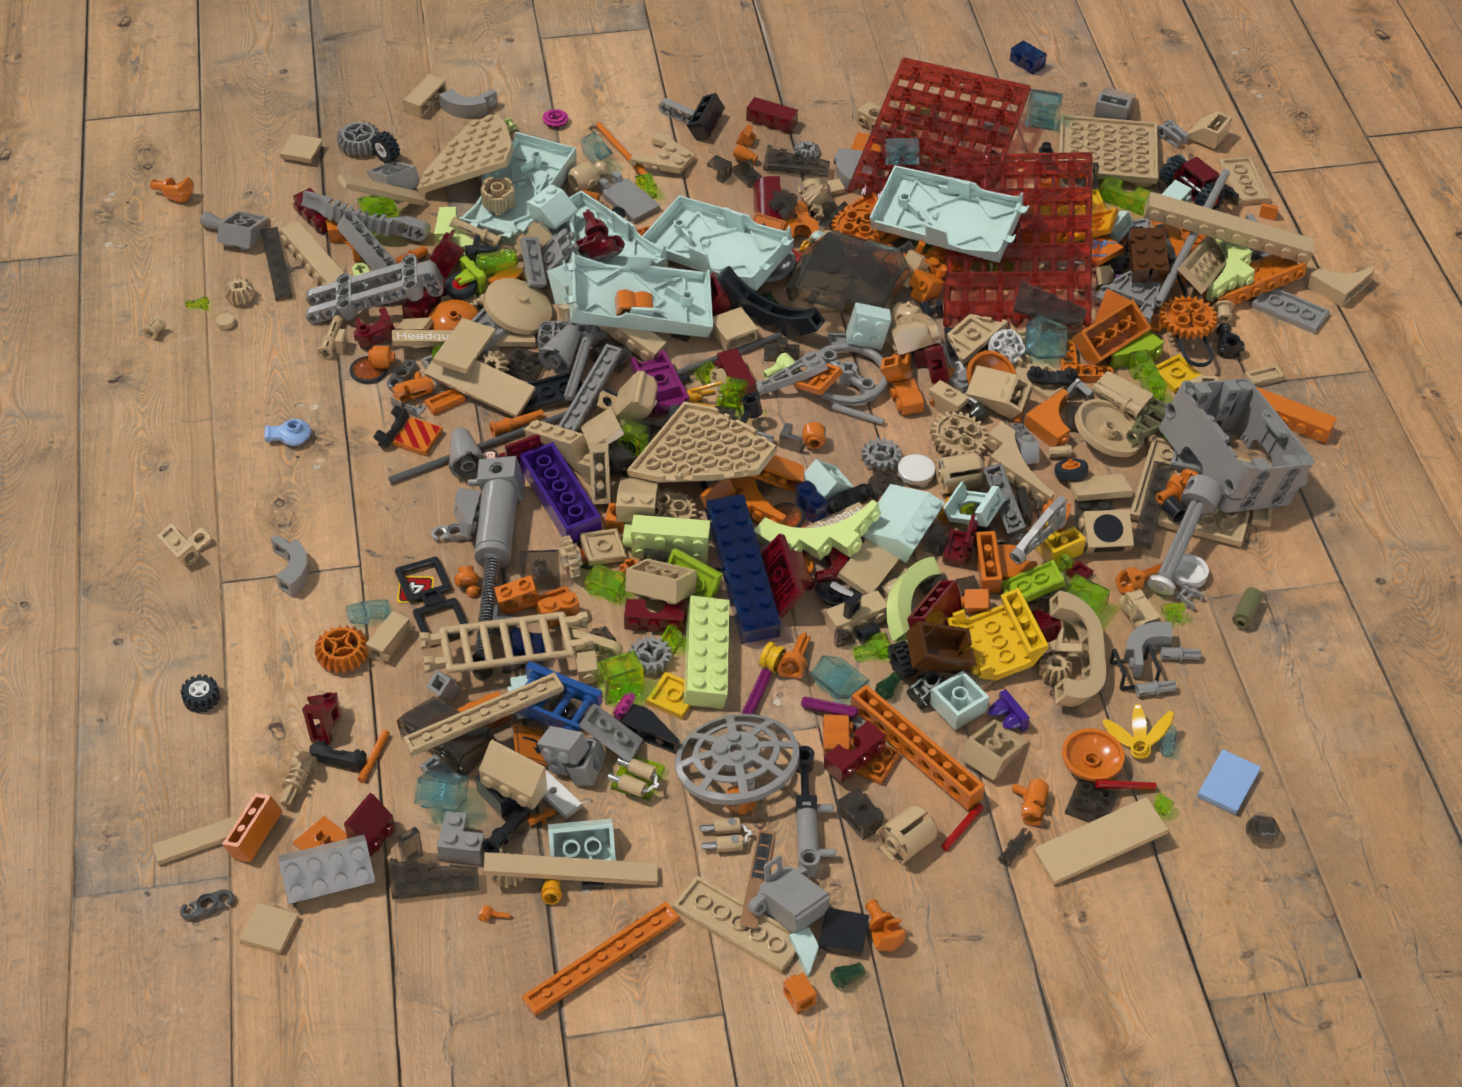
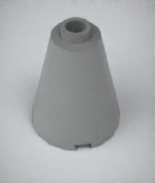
(560, 350)
(464, 454)

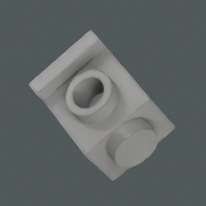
(443, 685)

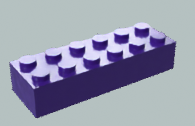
(559, 491)

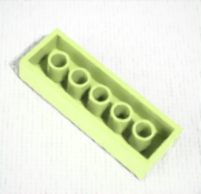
(706, 652)

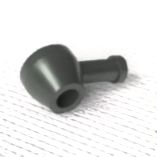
(977, 410)

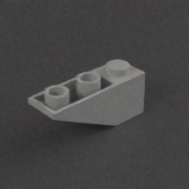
(1026, 443)
(467, 510)

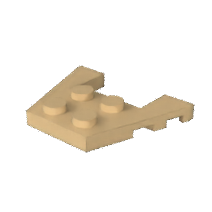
(670, 158)

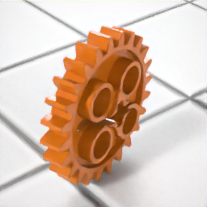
(857, 223)
(1199, 315)

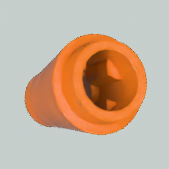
(743, 154)

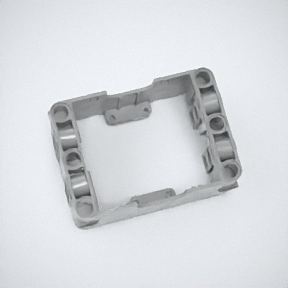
(1210, 407)

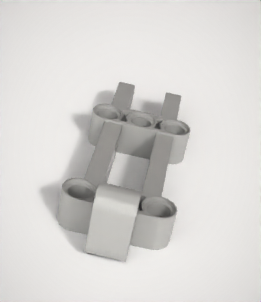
(349, 292)

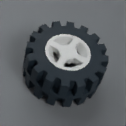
(385, 147)
(200, 693)

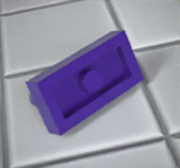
(1015, 717)

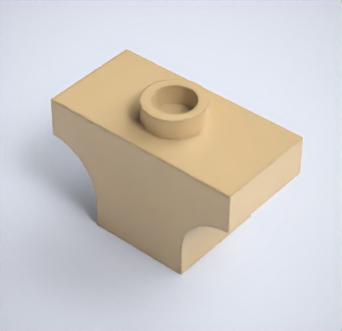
(915, 261)
(947, 398)

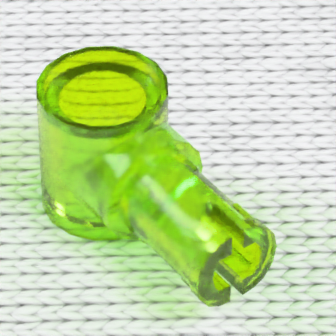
(876, 646)

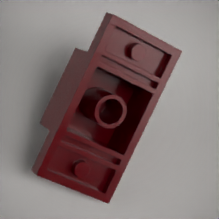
(786, 574)

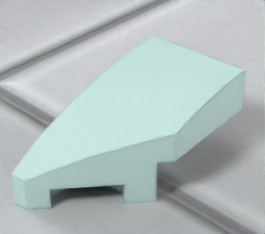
(805, 947)

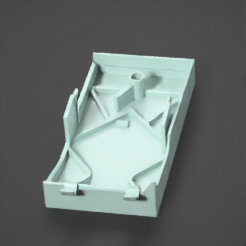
(531, 169)
(947, 213)
(718, 237)
(634, 242)
(679, 296)

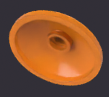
(443, 312)
(991, 360)
(1095, 747)

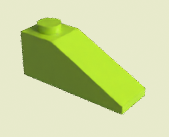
(1146, 341)

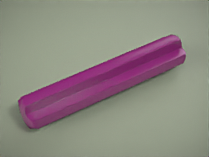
(757, 692)
(829, 707)

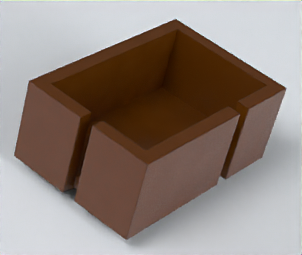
(1148, 252)
(940, 648)

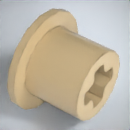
(1223, 310)

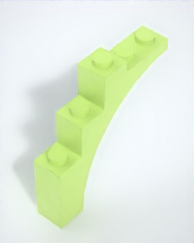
(444, 218)
(1236, 272)
(819, 541)

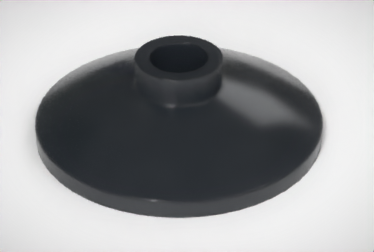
(829, 595)

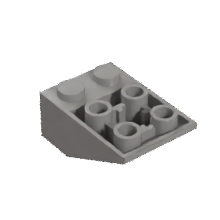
(1114, 104)

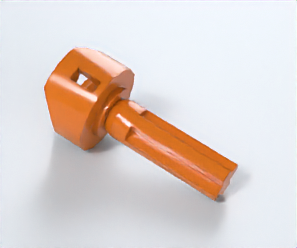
(1134, 578)
(793, 662)

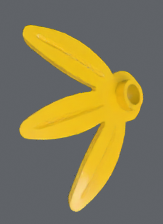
(1141, 740)

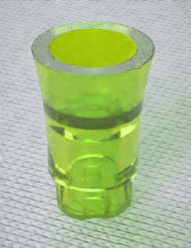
(497, 261)

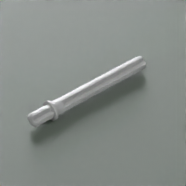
(587, 340)

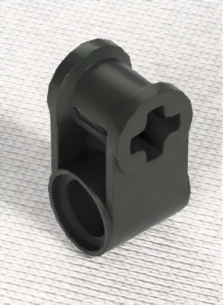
(924, 688)

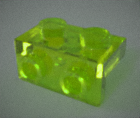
(732, 393)

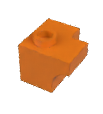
(925, 285)

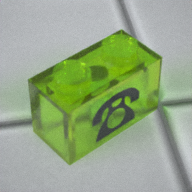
(634, 436)

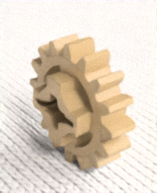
(570, 556)

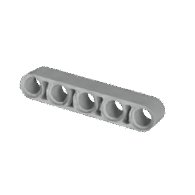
(364, 242)

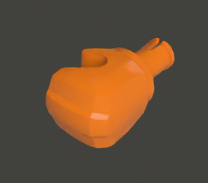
(174, 191)
(1175, 486)
(884, 928)

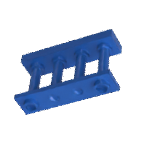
(572, 690)

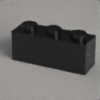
(706, 116)

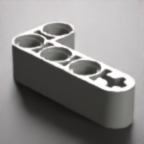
(549, 329)

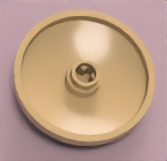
(516, 306)
(1106, 428)

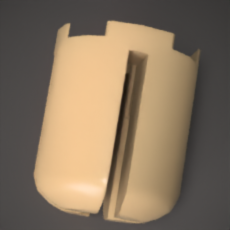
(958, 464)
(907, 834)

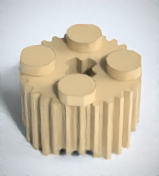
(498, 195)

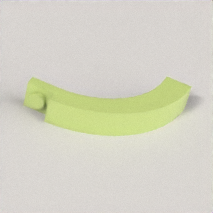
(901, 595)

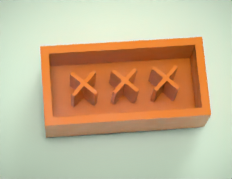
(1111, 332)

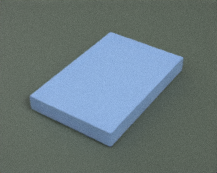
(1229, 782)

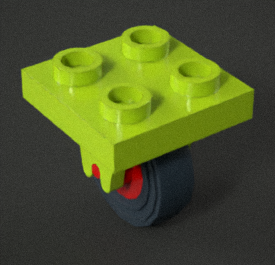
(468, 282)

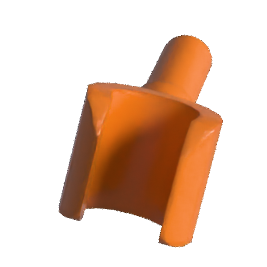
(487, 911)

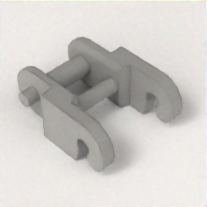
(1191, 592)

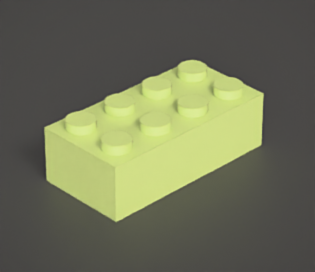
(669, 533)

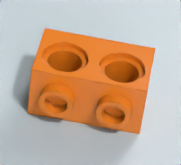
(517, 595)

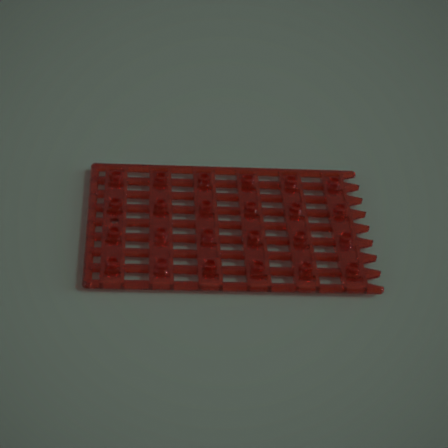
(945, 79)
(1035, 224)

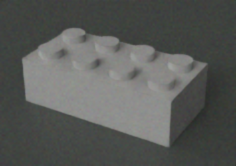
(326, 869)

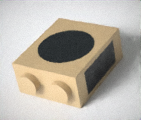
(1106, 531)

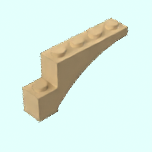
(1003, 442)
(569, 443)

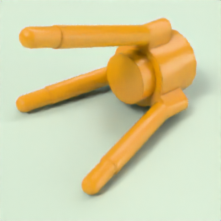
(695, 394)

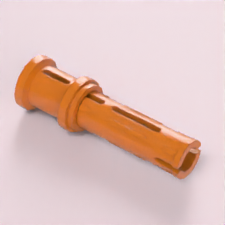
(508, 425)

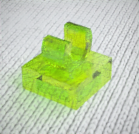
(703, 372)
(1173, 609)
(673, 637)

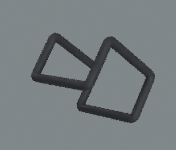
(1114, 654)

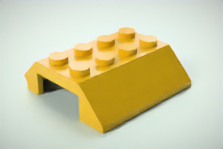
(1003, 637)

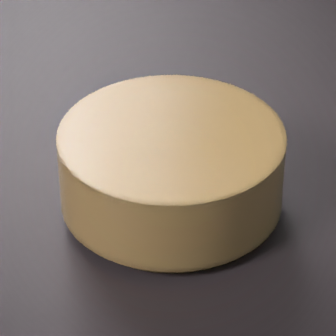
(225, 321)

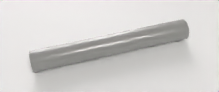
(856, 413)

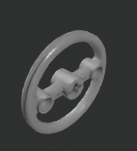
(849, 377)

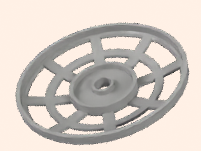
(737, 761)

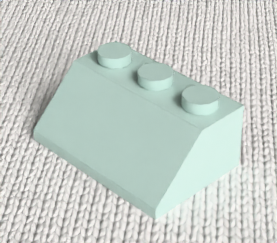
(583, 839)

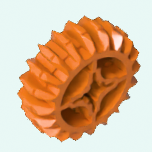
(343, 655)

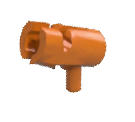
(413, 388)
(1034, 801)

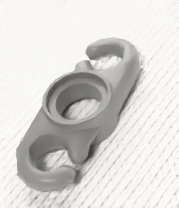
(446, 529)

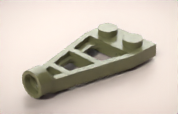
(1155, 408)

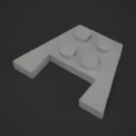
(1142, 293)

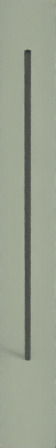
(556, 418)

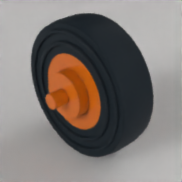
(1071, 469)

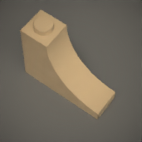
(1339, 286)

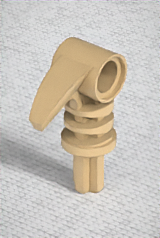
(300, 766)

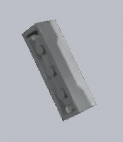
(1009, 509)

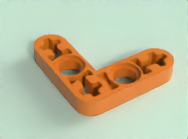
(1099, 369)

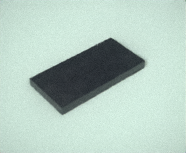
(549, 393)

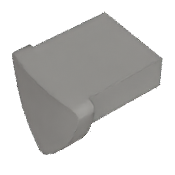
(1080, 389)

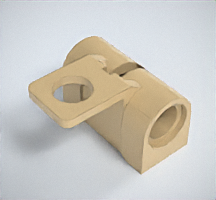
(184, 549)
(1138, 608)

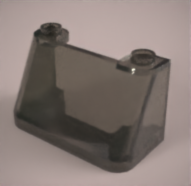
(462, 751)

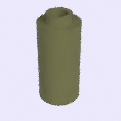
(1247, 607)

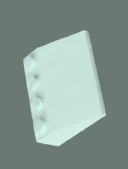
(903, 520)

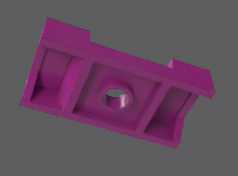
(671, 389)

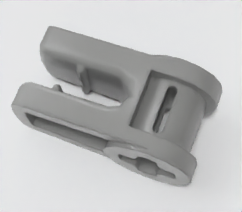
(1172, 133)

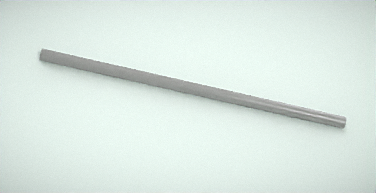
(1190, 241)

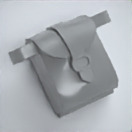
(789, 896)

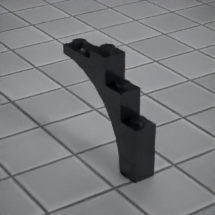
(791, 321)

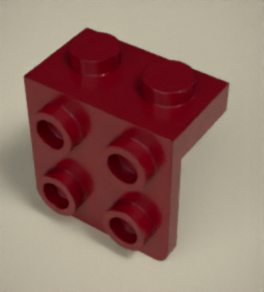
(959, 544)

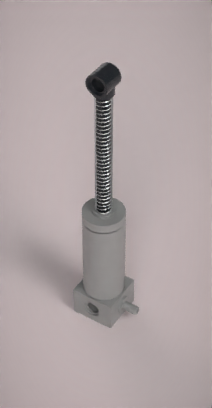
(501, 488)

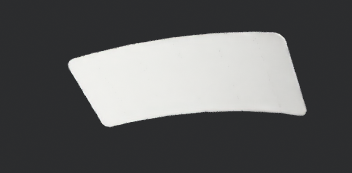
(841, 589)

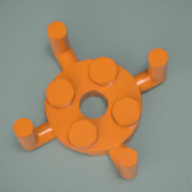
(933, 257)

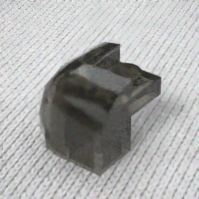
(620, 458)

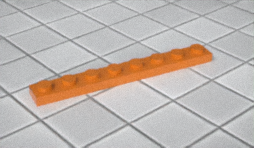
(600, 958)

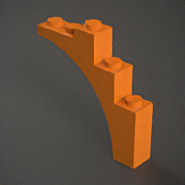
(756, 504)

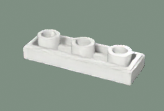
(560, 797)

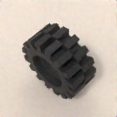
(900, 659)

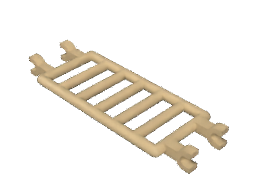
(578, 620)

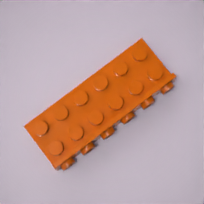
(1269, 274)

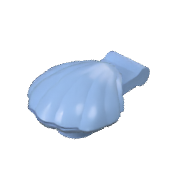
(292, 432)

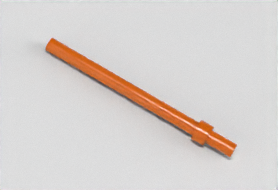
(639, 168)

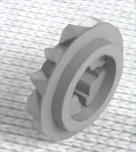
(803, 146)

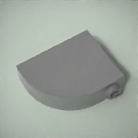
(846, 162)

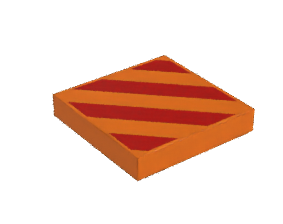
(417, 436)

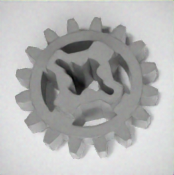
(881, 454)
(652, 653)

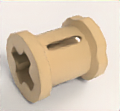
(154, 328)

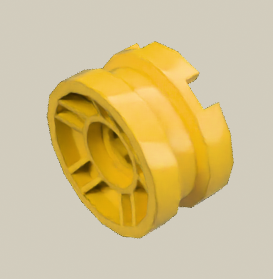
(771, 656)

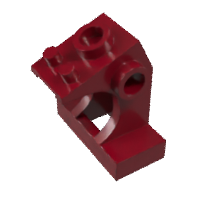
(374, 334)
(933, 356)
(327, 710)

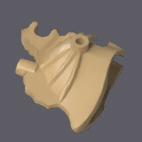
(815, 195)

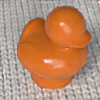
(468, 578)

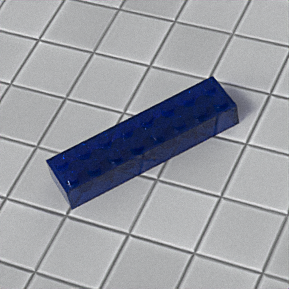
(743, 569)

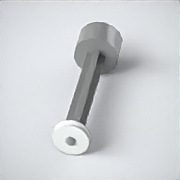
(1200, 497)

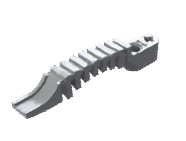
(415, 230)

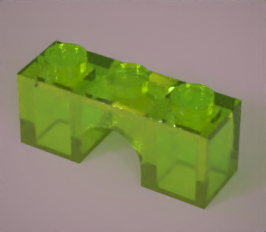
(1112, 193)
(1142, 367)

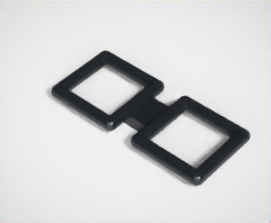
(431, 598)

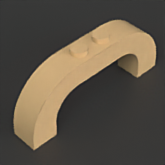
(1090, 633)

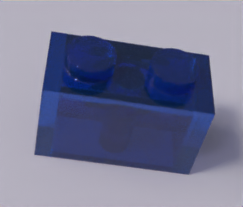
(1028, 57)

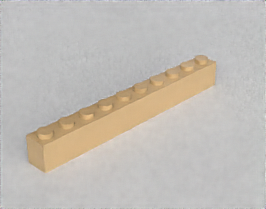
(1228, 228)

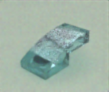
(364, 611)

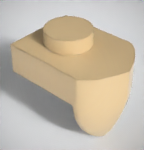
(1071, 649)

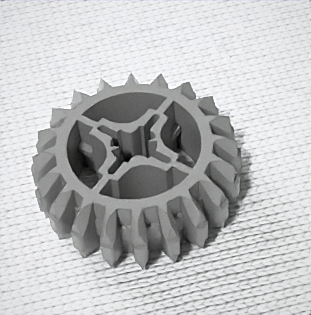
(356, 138)

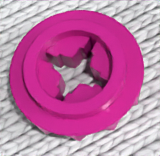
(560, 116)
(623, 705)

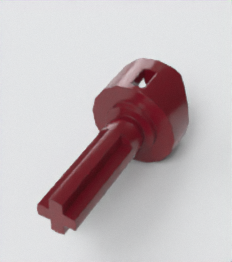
(594, 225)

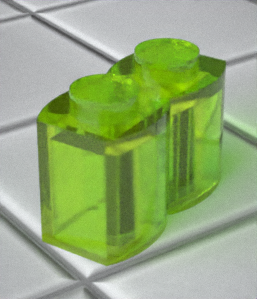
(606, 583)

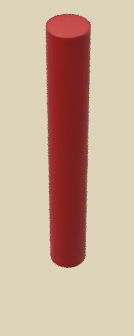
(1131, 785)
(962, 827)

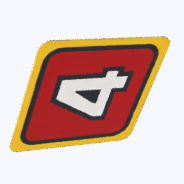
(416, 584)

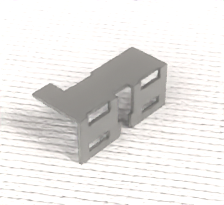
(411, 409)

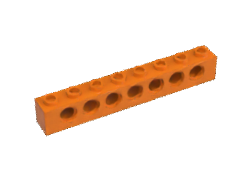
(919, 748)

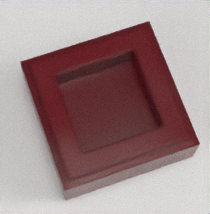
(1080, 569)

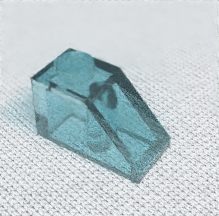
(595, 148)

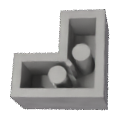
(562, 747)
(457, 843)

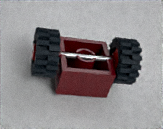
(1193, 174)

